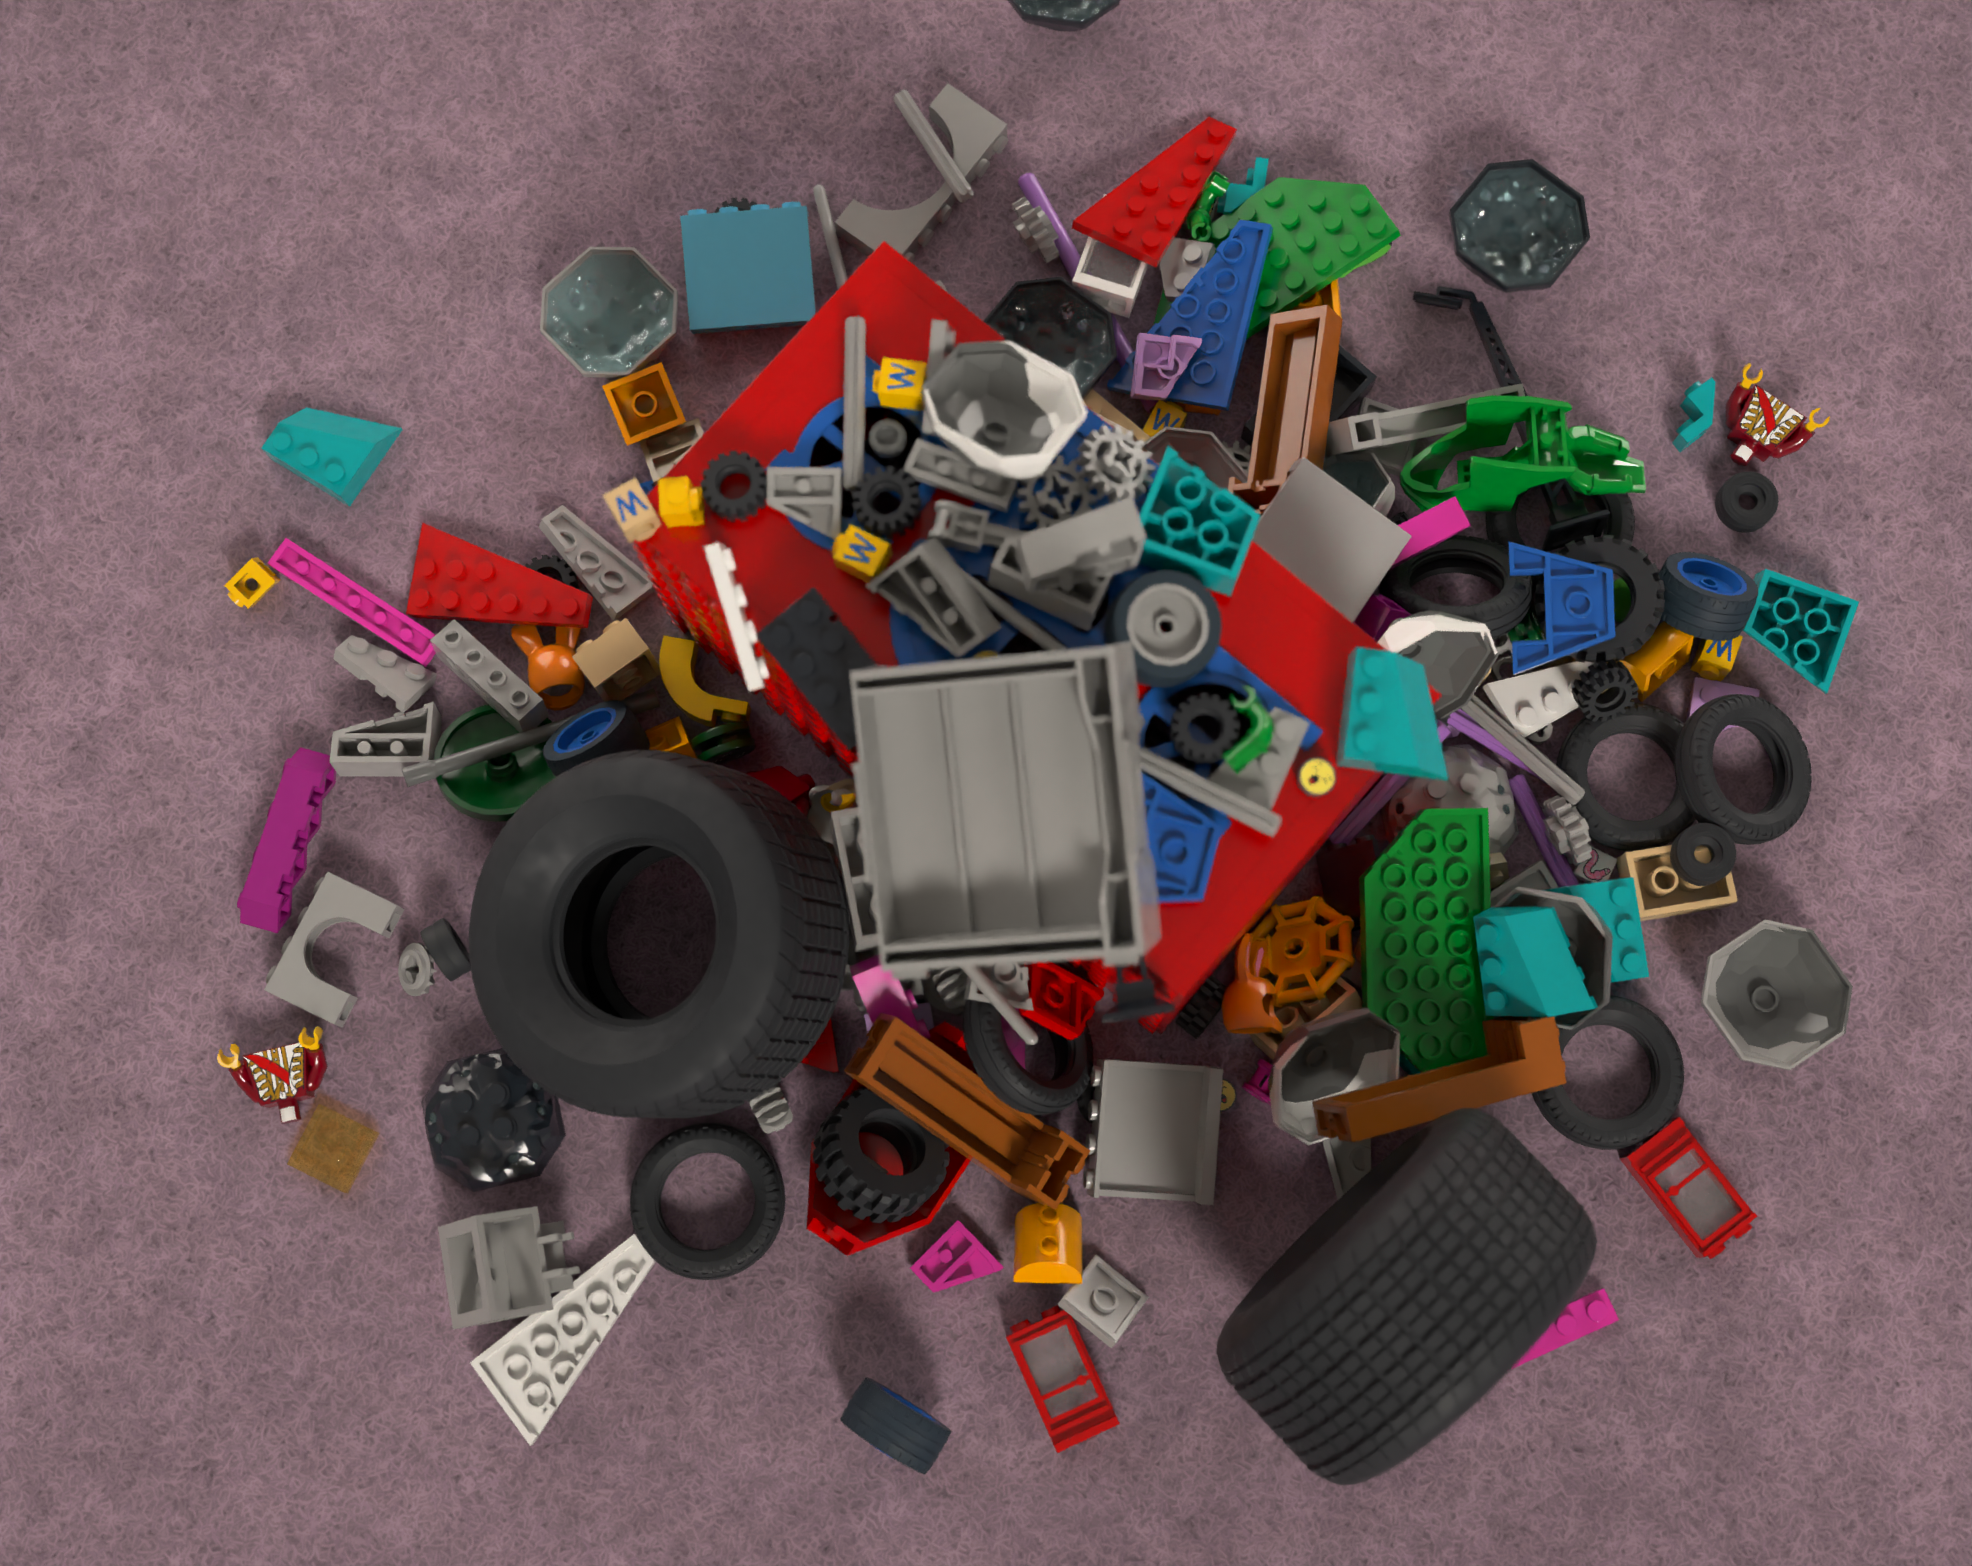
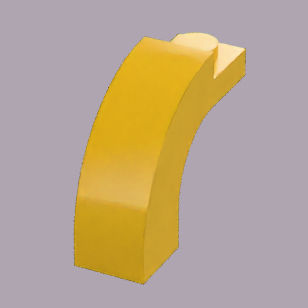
(677, 672)

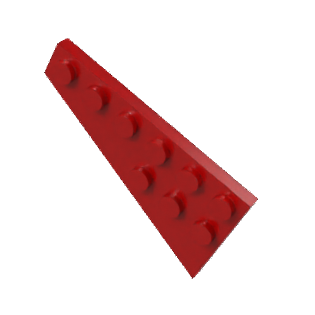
(1155, 201)
(476, 585)

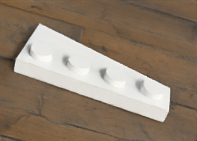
(733, 601)
(1537, 697)

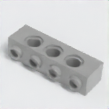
(489, 677)

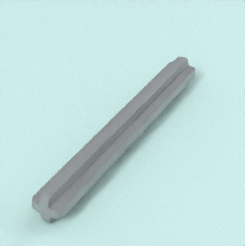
(933, 146)
(854, 402)
(1524, 750)
(1209, 792)

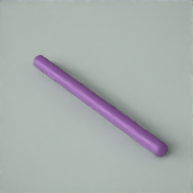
(1071, 259)

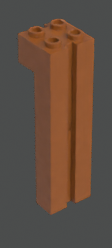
(1292, 400)
(1520, 1061)
(965, 1113)

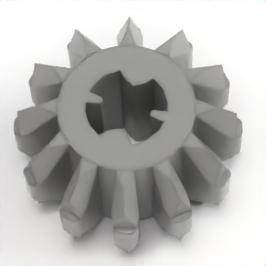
(951, 985)
(771, 1110)

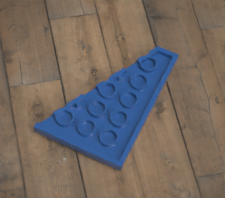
(1218, 310)

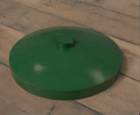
(495, 786)

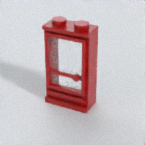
(1689, 1189)
(1061, 1378)

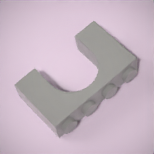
(295, 974)

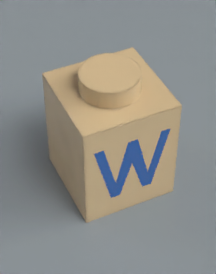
(632, 511)

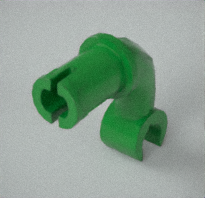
(1199, 218)
(1257, 738)

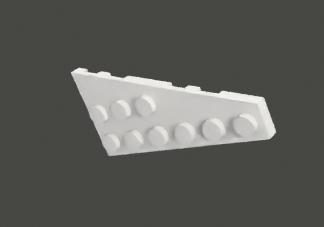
(548, 1350)

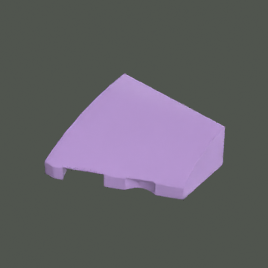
(1160, 363)

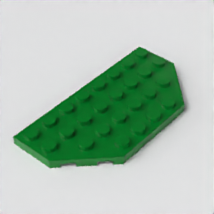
(1315, 239)
(1421, 935)

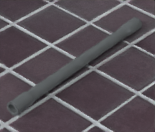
(432, 769)

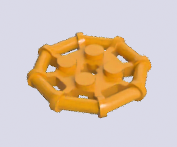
(1315, 951)

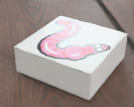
(1596, 868)

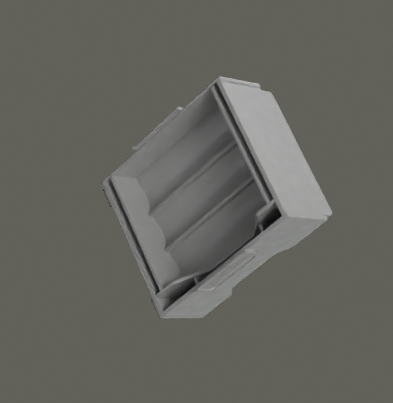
(1005, 810)

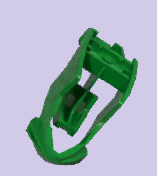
(1583, 455)

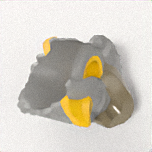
(827, 799)

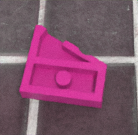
(954, 1260)

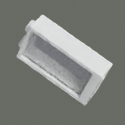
(1109, 277)

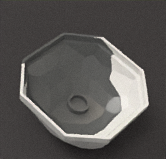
(1002, 407)
(1452, 650)
(1326, 1060)

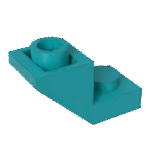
(1238, 193)
(1699, 407)

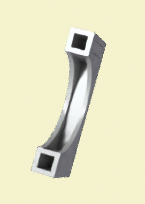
(973, 138)
(1403, 425)

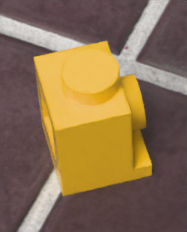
(680, 502)
(238, 588)

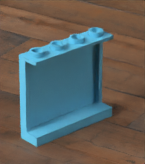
(748, 268)

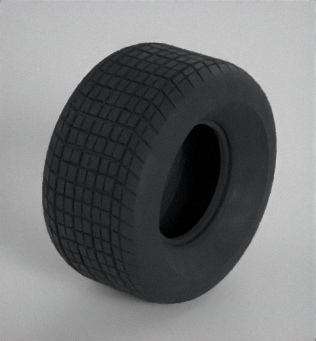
(547, 916)
(1408, 1298)

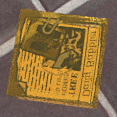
(333, 1148)

